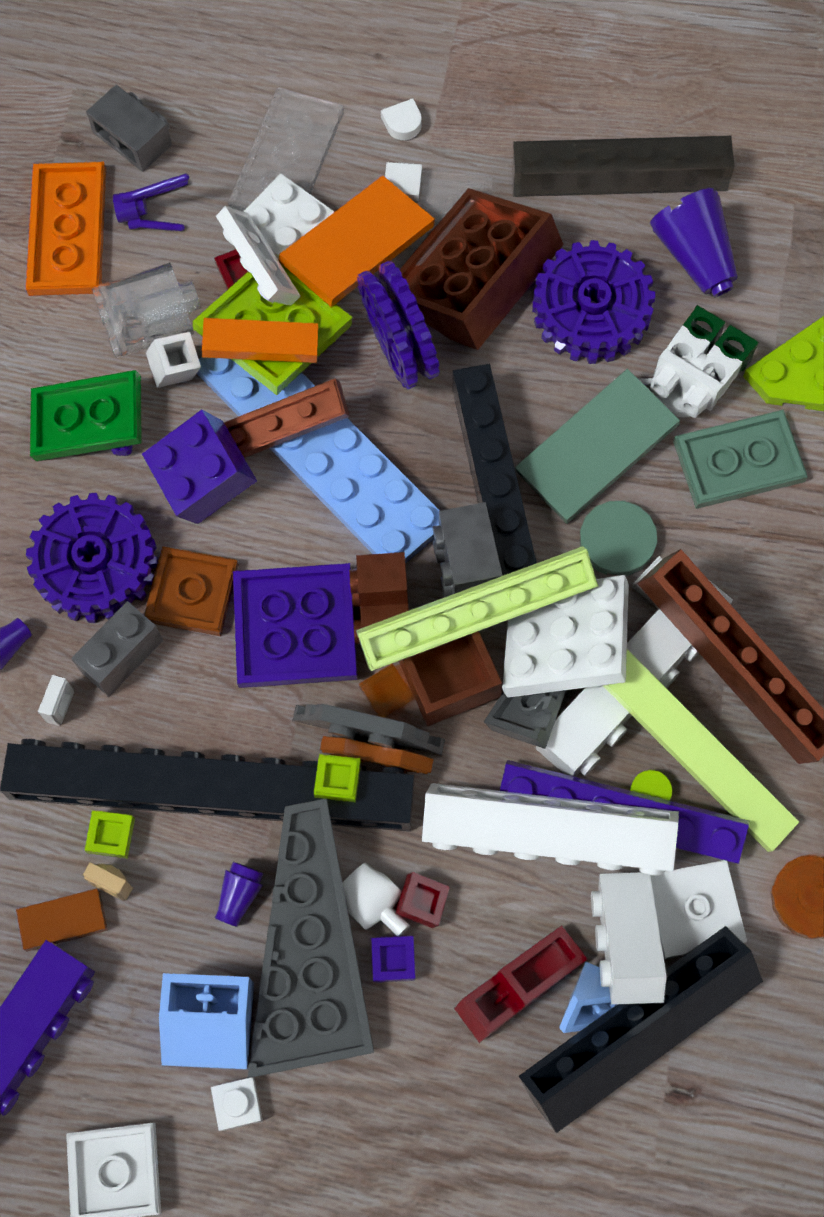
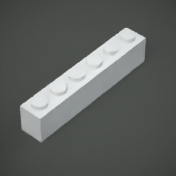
(597, 716)
(550, 828)

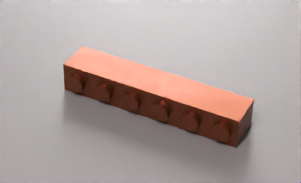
(737, 655)

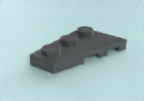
(526, 717)

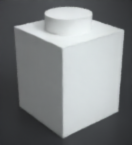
(173, 359)

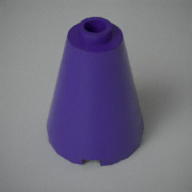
(699, 240)

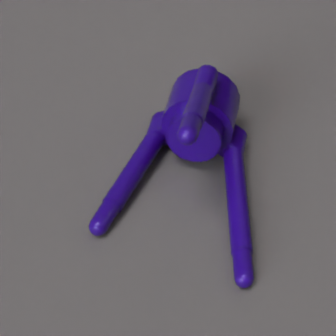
(132, 204)

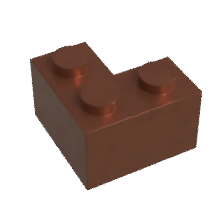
(378, 588)

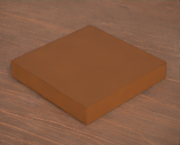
(191, 591)

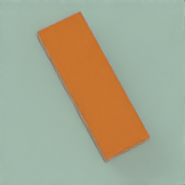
(260, 340)

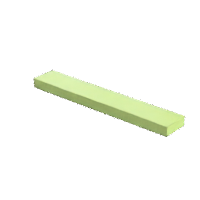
(477, 608)
(702, 754)

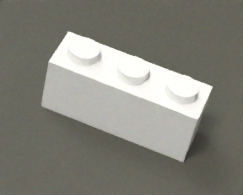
(629, 938)

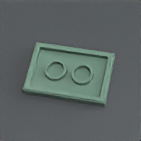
(740, 459)

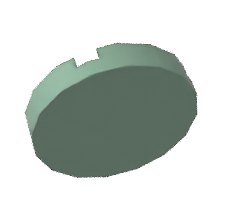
(618, 538)

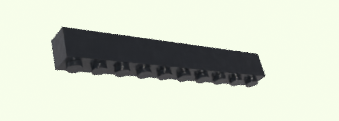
(196, 784)

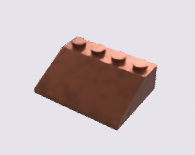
(480, 265)

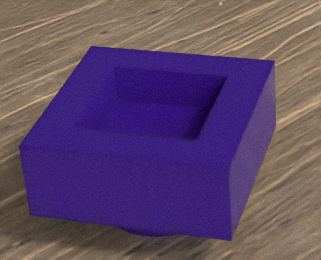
(393, 959)

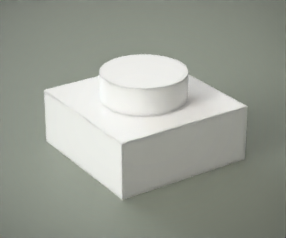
(236, 1104)

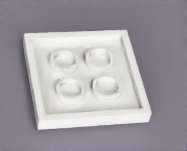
(569, 642)

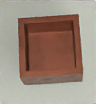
(452, 678)

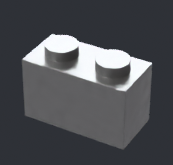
(130, 127)
(117, 648)

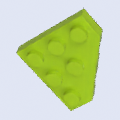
(793, 370)

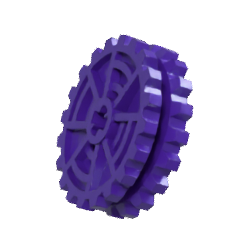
(597, 275)
(398, 324)
(72, 539)

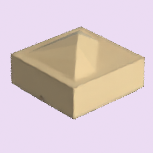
(108, 880)

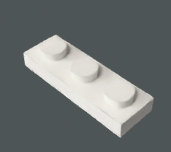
(257, 256)

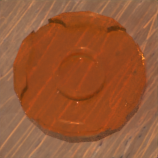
(799, 896)

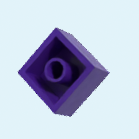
(199, 467)

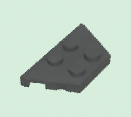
(379, 730)

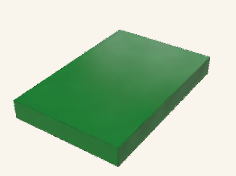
(85, 416)

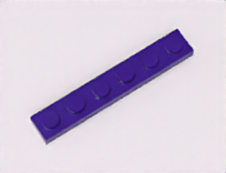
(698, 828)

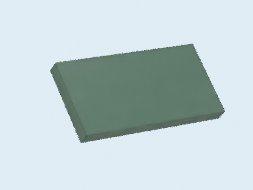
(597, 446)

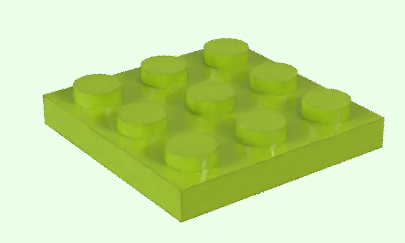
(246, 303)

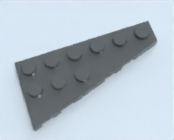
(310, 975)

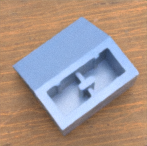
(205, 1021)

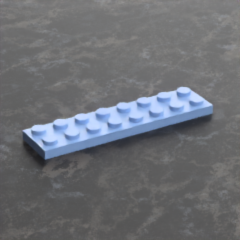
(338, 468)

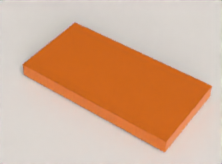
(66, 228)
(356, 239)

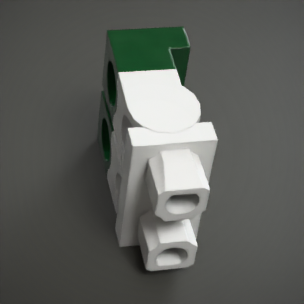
(700, 374)

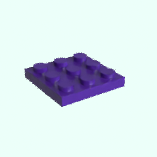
(294, 625)

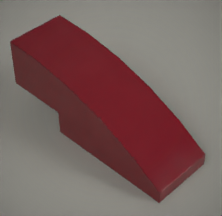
(520, 983)

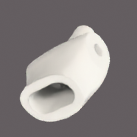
(372, 898)

